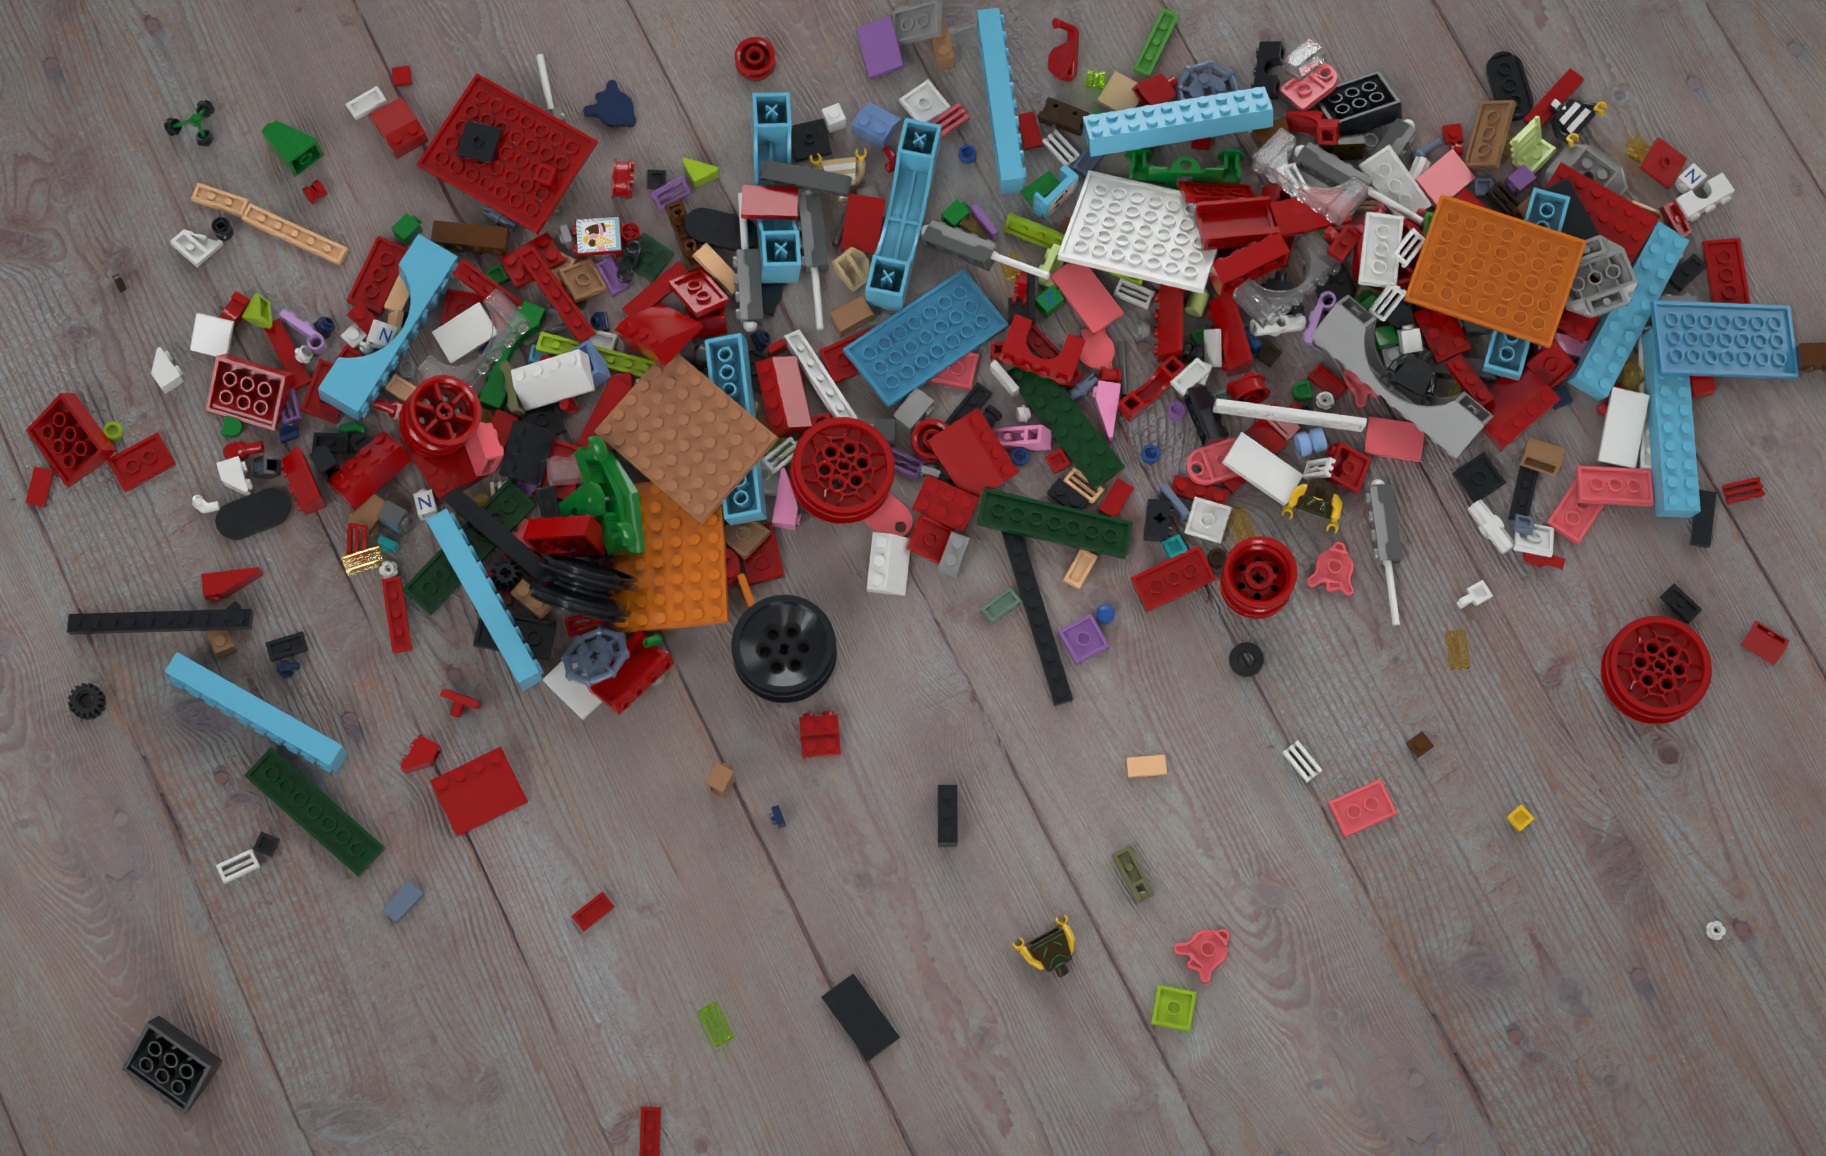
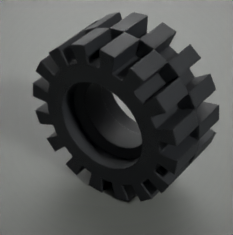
(81, 691)

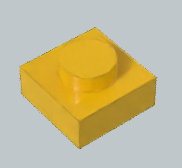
(1520, 818)

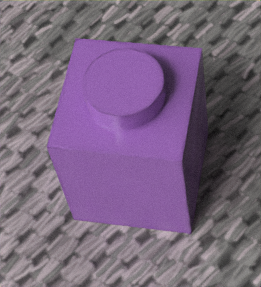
(1520, 180)

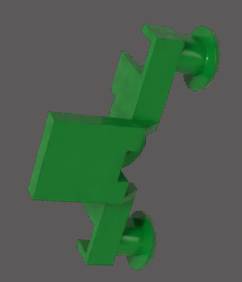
(1226, 173)

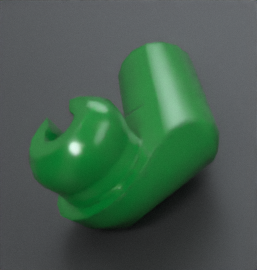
(352, 427)
(655, 640)

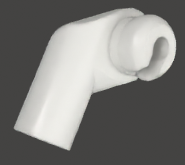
(203, 506)

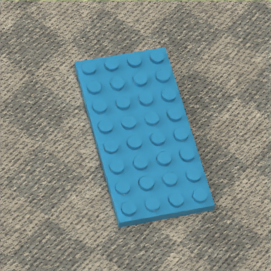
(925, 338)
(1724, 339)

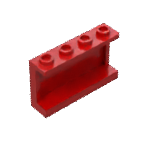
(1234, 222)
(634, 675)

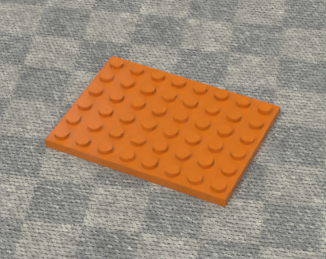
(1495, 270)
(680, 571)

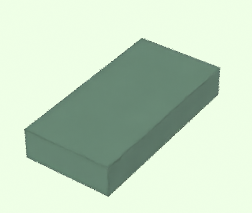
(1000, 605)

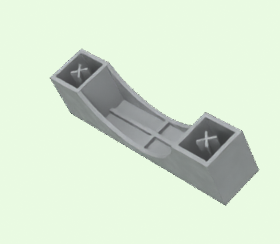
(1350, 338)

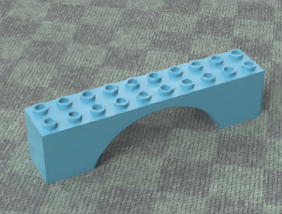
(772, 141)
(905, 214)
(356, 381)

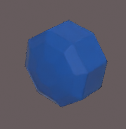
(967, 154)
(1150, 454)
(1020, 456)
(1105, 614)

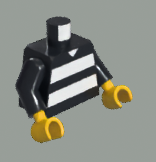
(1573, 117)

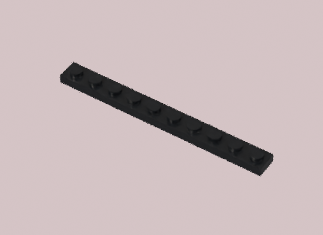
(1037, 618)
(160, 621)

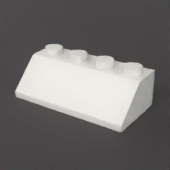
(553, 379)

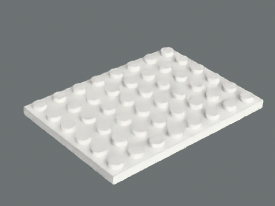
(1137, 233)

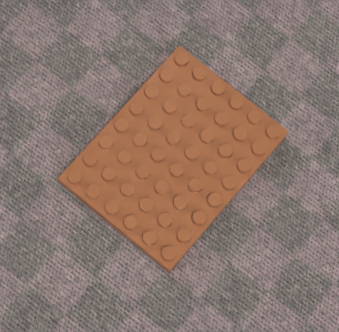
(686, 436)

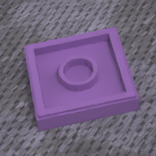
(1083, 639)

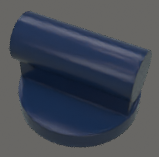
(600, 321)
(324, 326)
(761, 340)
(288, 432)
(285, 668)

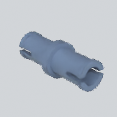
(500, 219)
(1083, 387)

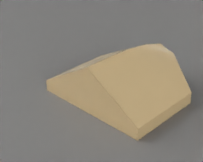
(852, 268)

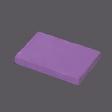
(880, 47)

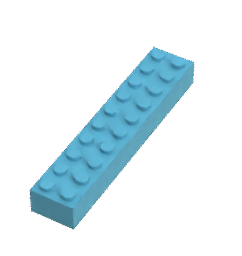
(1001, 101)
(1178, 121)
(1621, 328)
(1507, 353)
(731, 372)
(1670, 438)
(482, 594)
(257, 713)

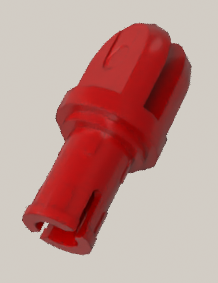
(392, 408)
(243, 449)
(1540, 561)

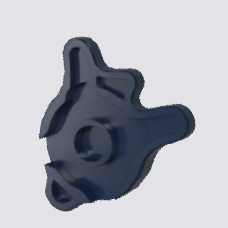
(613, 107)

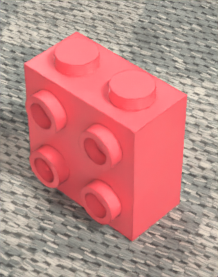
(484, 450)

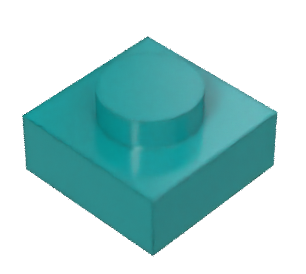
(388, 545)
(1174, 546)

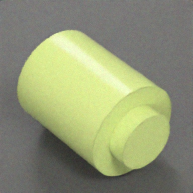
(1197, 303)

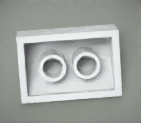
(888, 564)

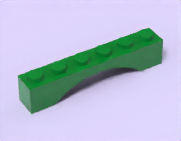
(494, 393)

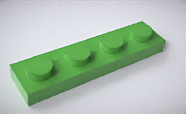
(1156, 43)

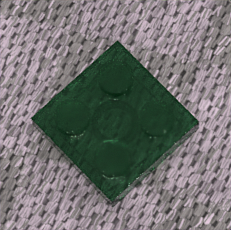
(652, 258)

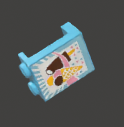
(1068, 185)

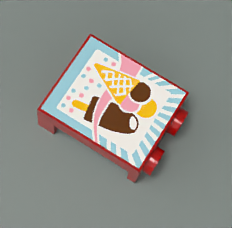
(598, 236)

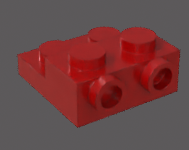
(1348, 468)
(819, 735)

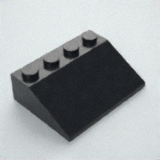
(1362, 104)
(171, 1064)

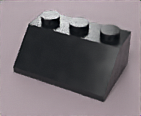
(1206, 422)
(527, 453)

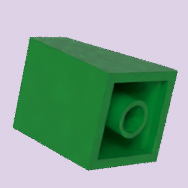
(292, 146)

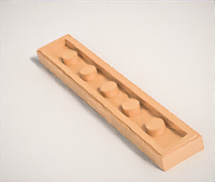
(295, 234)

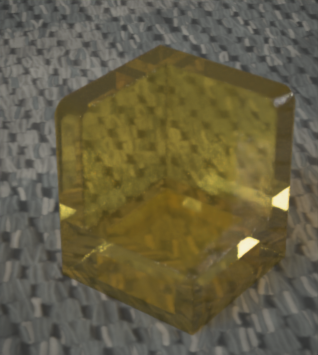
(1633, 376)

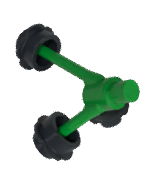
(203, 137)

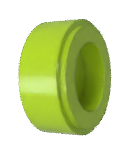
(113, 431)

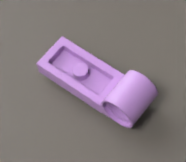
(1317, 316)
(305, 329)

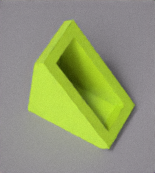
(700, 172)
(259, 312)

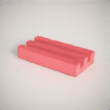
(957, 107)

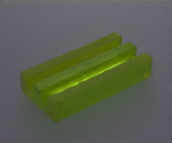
(723, 1039)

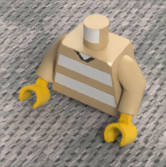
(845, 166)

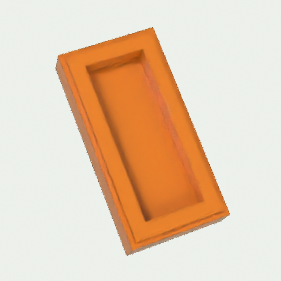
(745, 590)

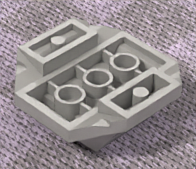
(1593, 164)
(1615, 276)

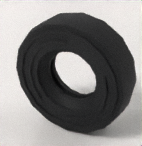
(1238, 668)

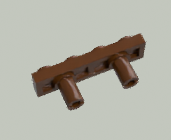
(677, 215)

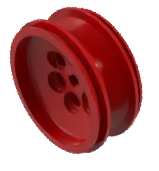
(850, 502)
(1624, 679)

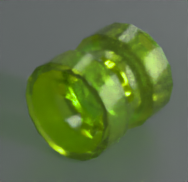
(1100, 79)

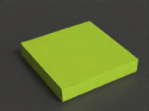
(1173, 1008)

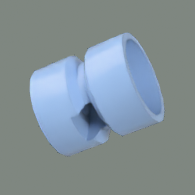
(1310, 441)

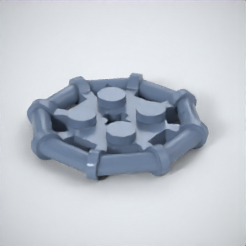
(1205, 80)
(599, 668)

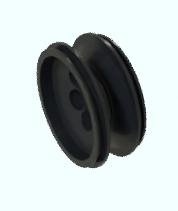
(583, 587)
(780, 616)

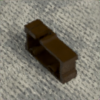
(1063, 116)
(1348, 147)

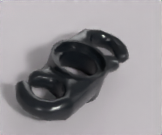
(628, 253)

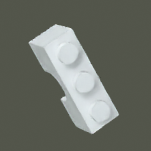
(1717, 190)

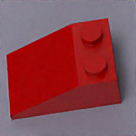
(399, 127)
(713, 322)

